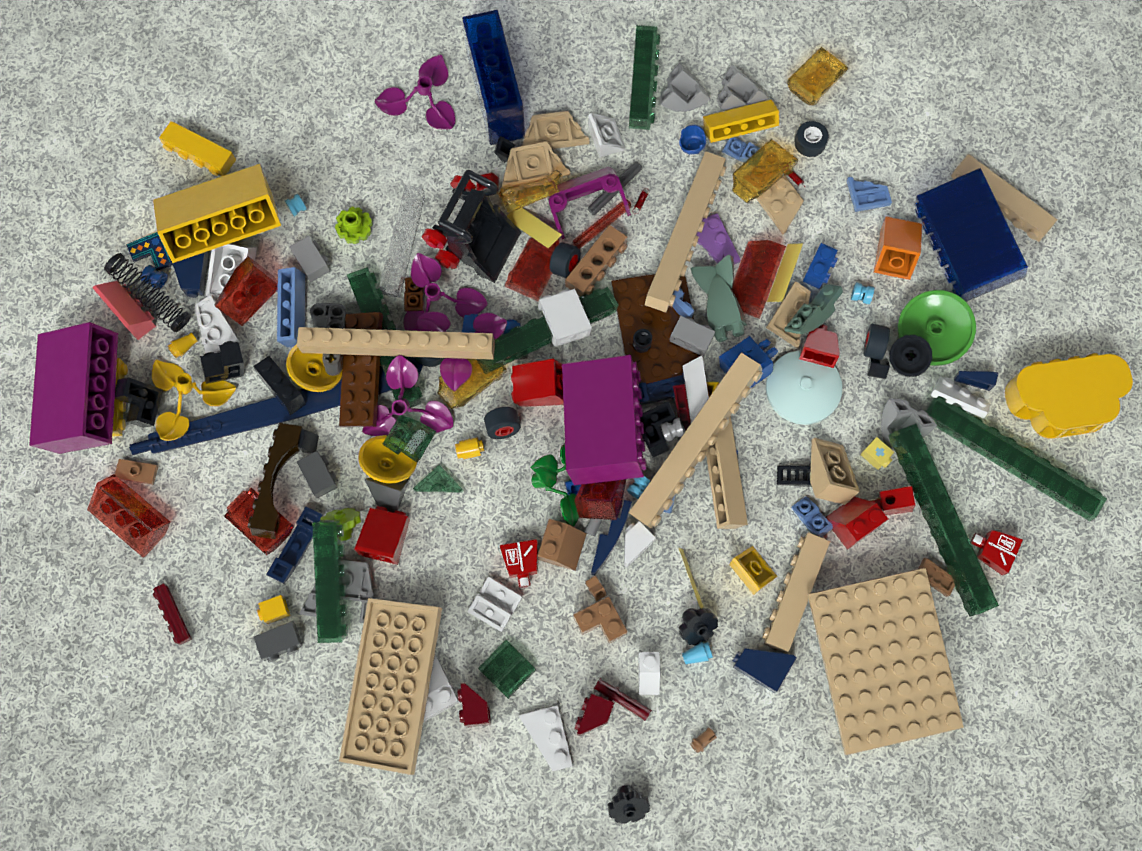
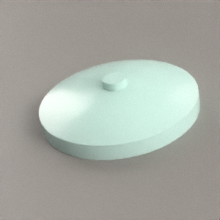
(803, 389)

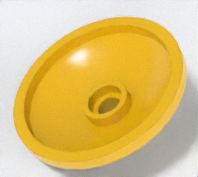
(299, 368)
(384, 464)

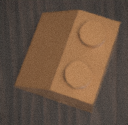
(561, 545)

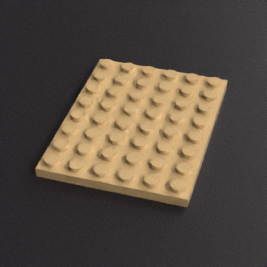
(885, 661)

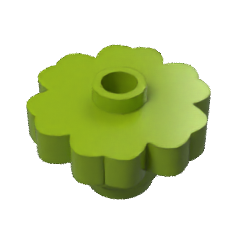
(353, 225)
(347, 517)

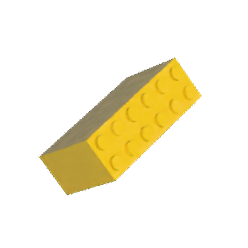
(215, 213)

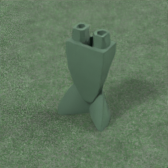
(722, 305)

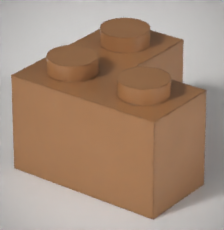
(603, 615)

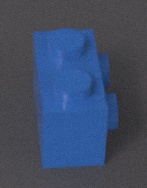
(820, 266)

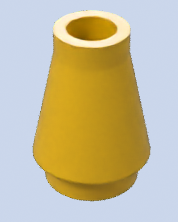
(181, 345)

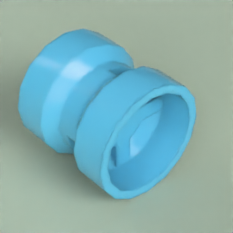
(859, 290)
(638, 487)

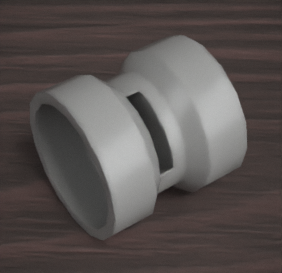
(672, 430)

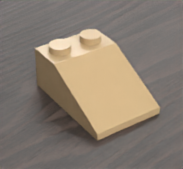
(831, 472)

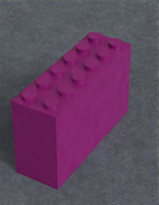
(74, 388)
(603, 420)

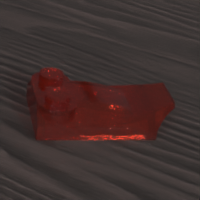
(532, 270)
(238, 514)

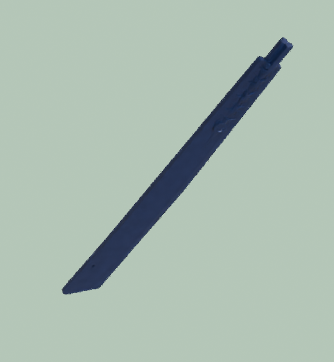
(252, 417)

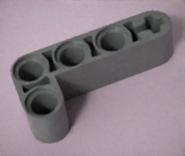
(331, 316)

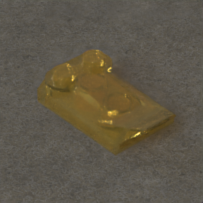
(816, 76)
(762, 171)
(520, 196)
(471, 388)

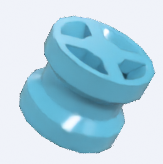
(295, 205)

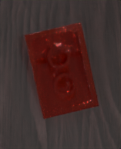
(246, 291)
(600, 500)

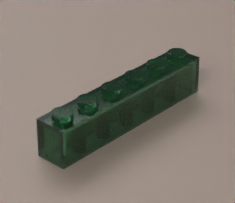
(643, 77)
(328, 581)

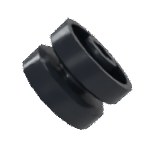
(918, 347)

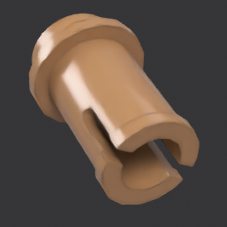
(703, 740)

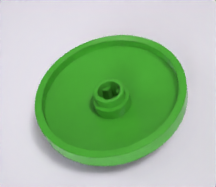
(942, 321)

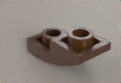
(413, 296)

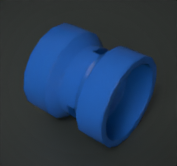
(157, 277)

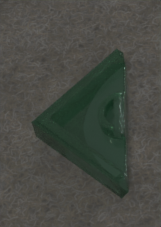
(438, 481)

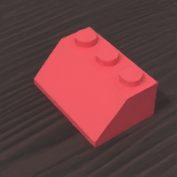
(126, 308)

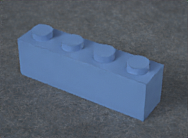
(290, 305)

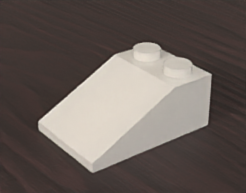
(223, 263)
(440, 694)

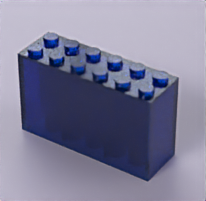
(494, 76)
(970, 236)

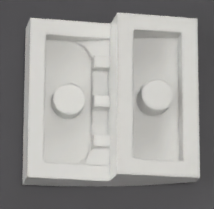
(495, 603)

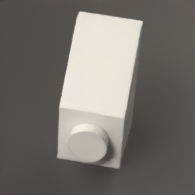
(636, 541)
(649, 673)

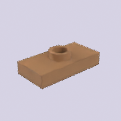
(136, 471)
(938, 577)

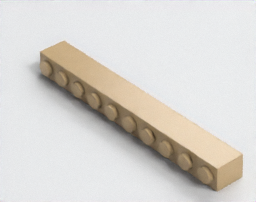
(685, 232)
(396, 343)
(696, 441)

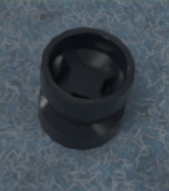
(645, 338)

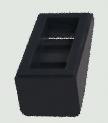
(804, 483)

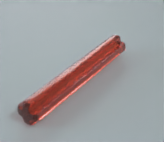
(600, 225)

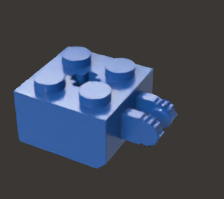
(753, 351)

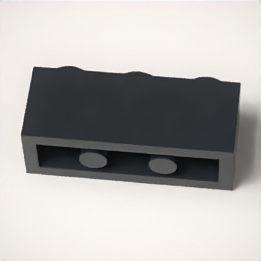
(279, 385)

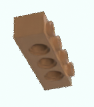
(610, 238)

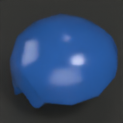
(692, 139)

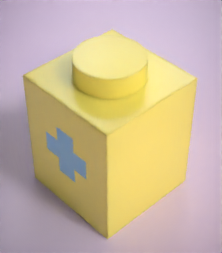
(878, 454)

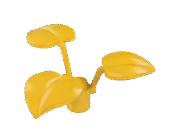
(165, 376)

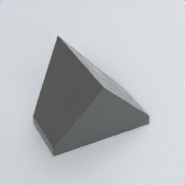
(387, 494)

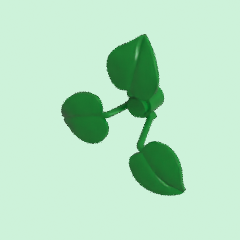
(546, 477)

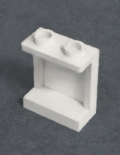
(565, 317)

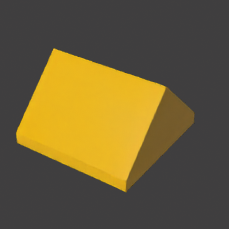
(752, 570)

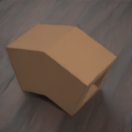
(596, 588)

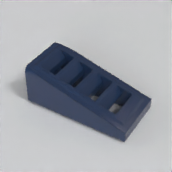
(980, 379)

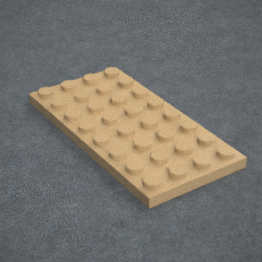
(391, 686)

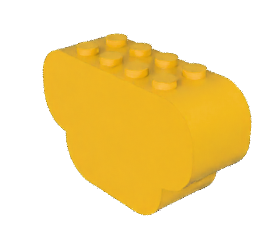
(1069, 394)

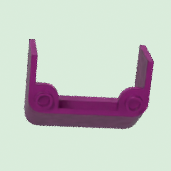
(581, 186)

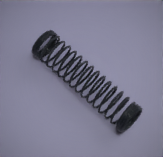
(175, 327)

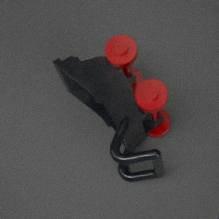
(479, 234)

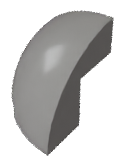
(739, 90)
(683, 91)
(898, 415)

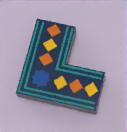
(150, 246)

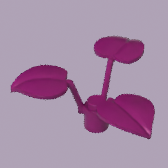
(430, 73)
(427, 270)
(458, 370)
(403, 374)

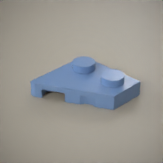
(868, 195)

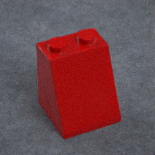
(538, 383)
(856, 520)
(383, 535)

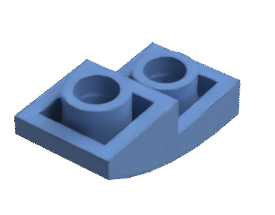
(739, 149)
(682, 308)
(811, 517)

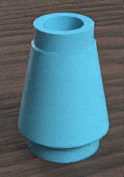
(698, 654)

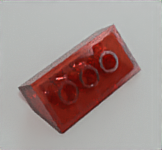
(757, 275)
(128, 515)

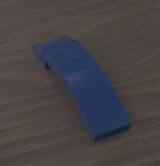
(660, 390)
(295, 547)

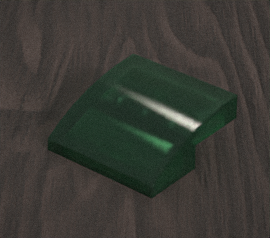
(409, 437)
(507, 669)

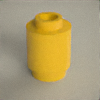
(469, 448)

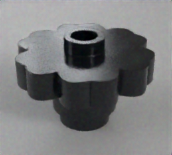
(697, 625)
(628, 805)

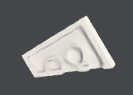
(213, 325)
(954, 394)
(548, 734)

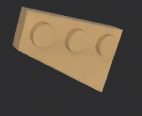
(787, 309)

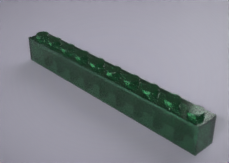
(1016, 459)
(943, 520)

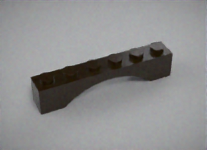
(265, 518)

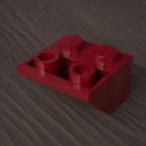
(475, 709)
(595, 716)

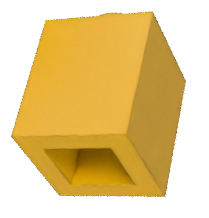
(273, 609)

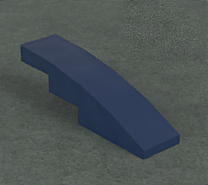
(608, 542)

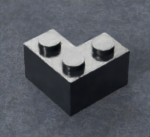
(223, 365)
(143, 401)
(653, 432)

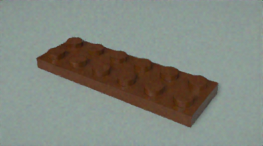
(360, 378)

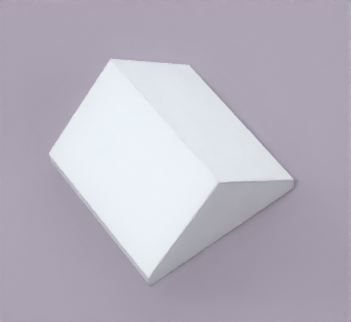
(605, 135)

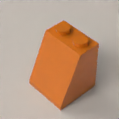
(898, 248)

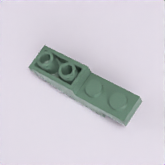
(817, 312)

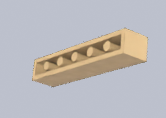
(1013, 204)
(726, 481)
(794, 597)

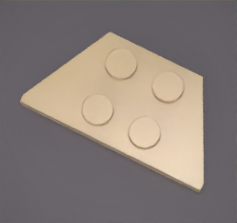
(556, 129)
(531, 164)
(781, 203)

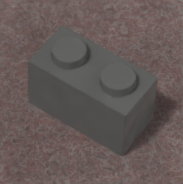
(317, 474)
(278, 641)

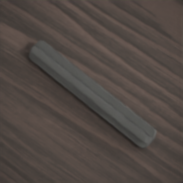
(605, 197)

